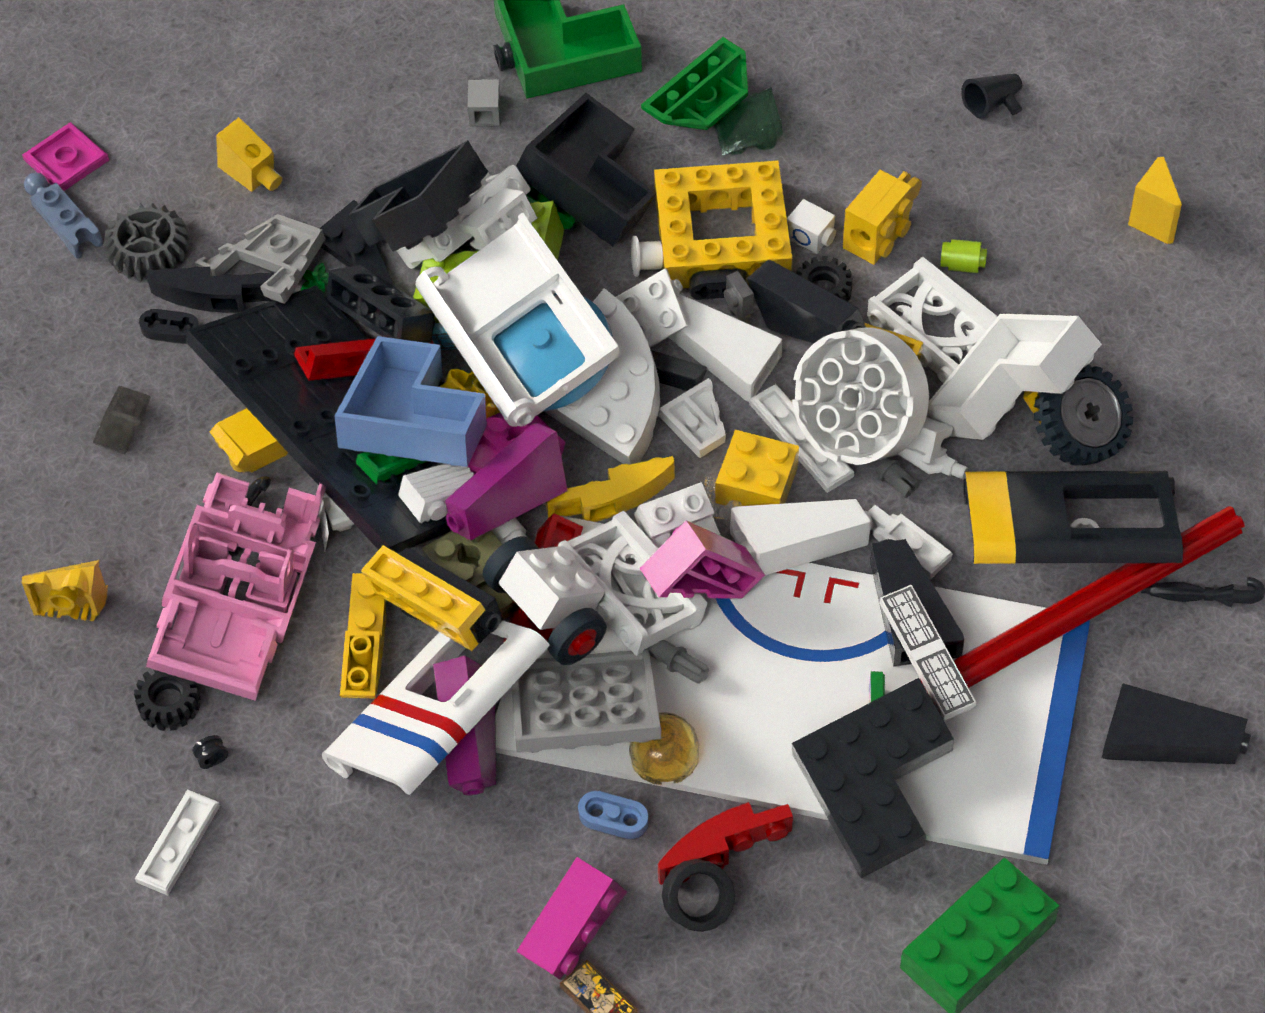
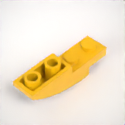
(624, 490)
(363, 641)

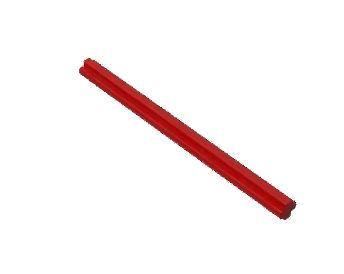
(1092, 600)

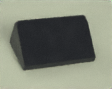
(678, 372)

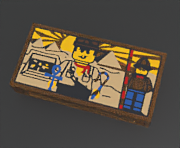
(594, 991)

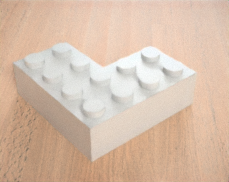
(1011, 358)

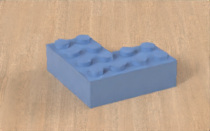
(403, 412)

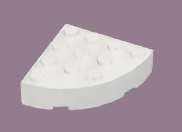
(626, 401)

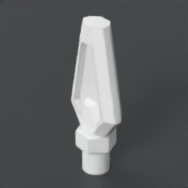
(942, 464)

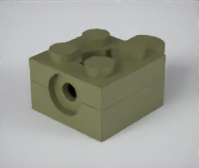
(467, 559)

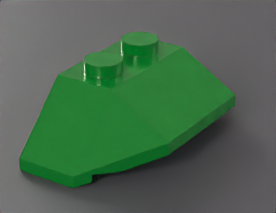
(703, 89)

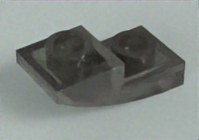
(121, 420)

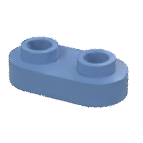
(615, 812)

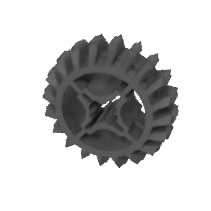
(147, 233)

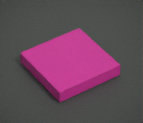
(65, 156)

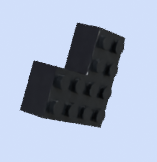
(578, 172)
(420, 199)
(856, 767)

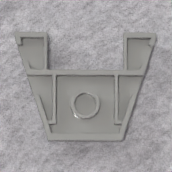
(275, 245)

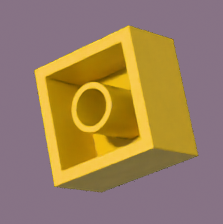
(756, 470)

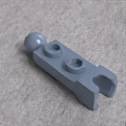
(61, 214)

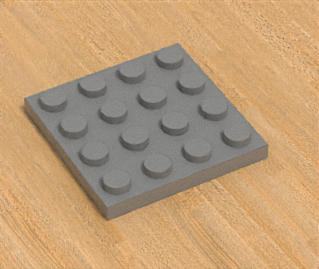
(586, 703)

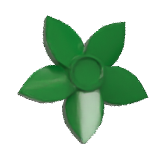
(317, 277)

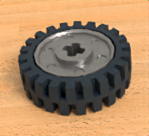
(1086, 420)

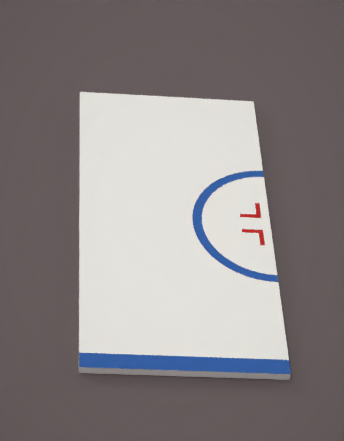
(804, 657)

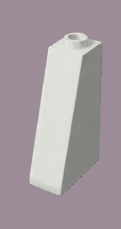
(728, 347)
(799, 532)

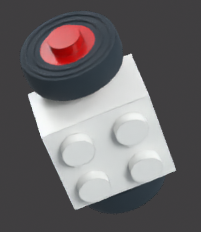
(552, 593)

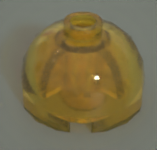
(670, 757)

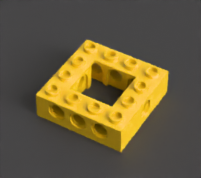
(721, 187)

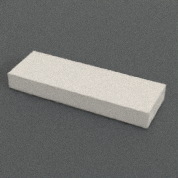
(177, 842)

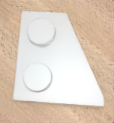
(696, 419)

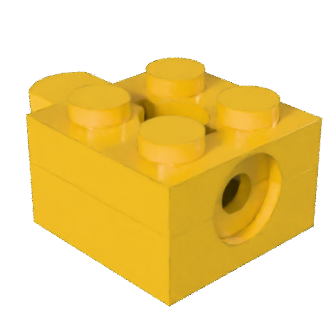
(879, 215)

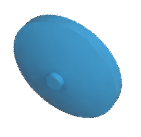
(544, 353)

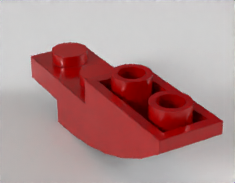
(732, 829)

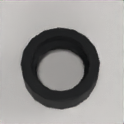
(725, 901)

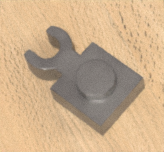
(739, 297)

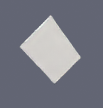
(323, 523)

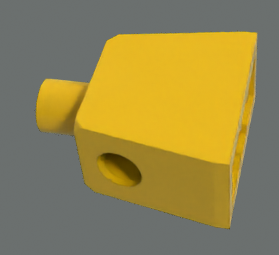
(246, 157)

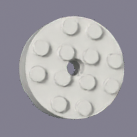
(860, 395)

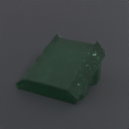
(750, 124)

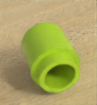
(963, 256)

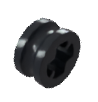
(504, 56)
(210, 751)

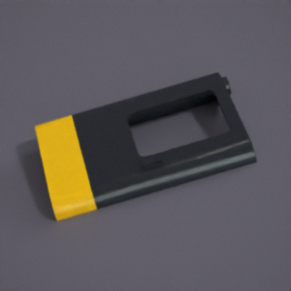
(1025, 517)

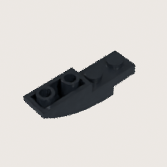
(202, 291)

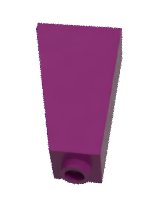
(509, 484)
(473, 760)

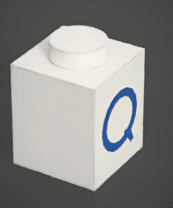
(811, 226)

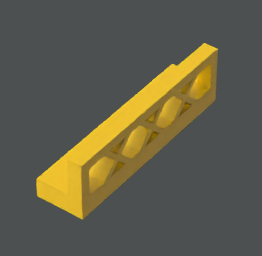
(423, 596)

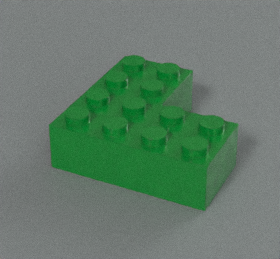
(567, 52)

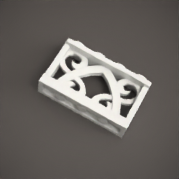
(453, 237)
(954, 299)
(621, 609)

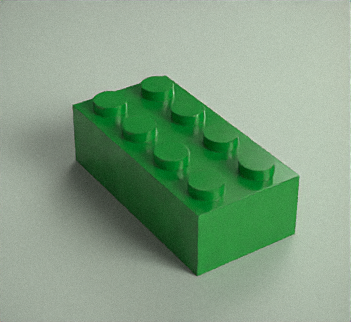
(979, 937)

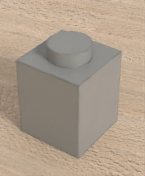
(484, 102)

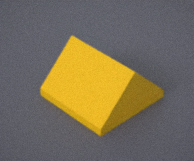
(1156, 203)

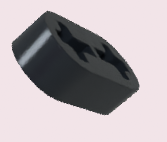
(712, 283)
(169, 325)

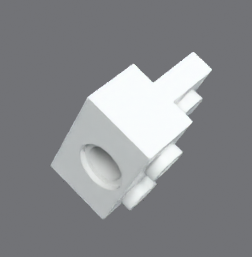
(668, 512)

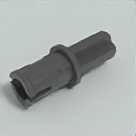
(678, 660)

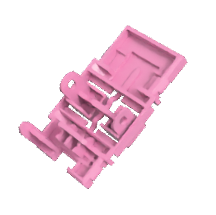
(218, 636)

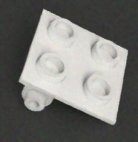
(656, 306)

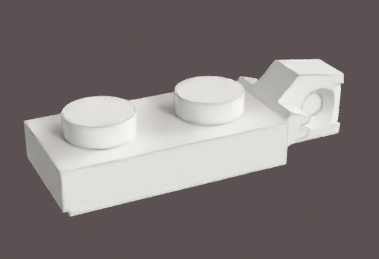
(929, 552)

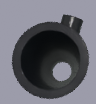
(988, 93)

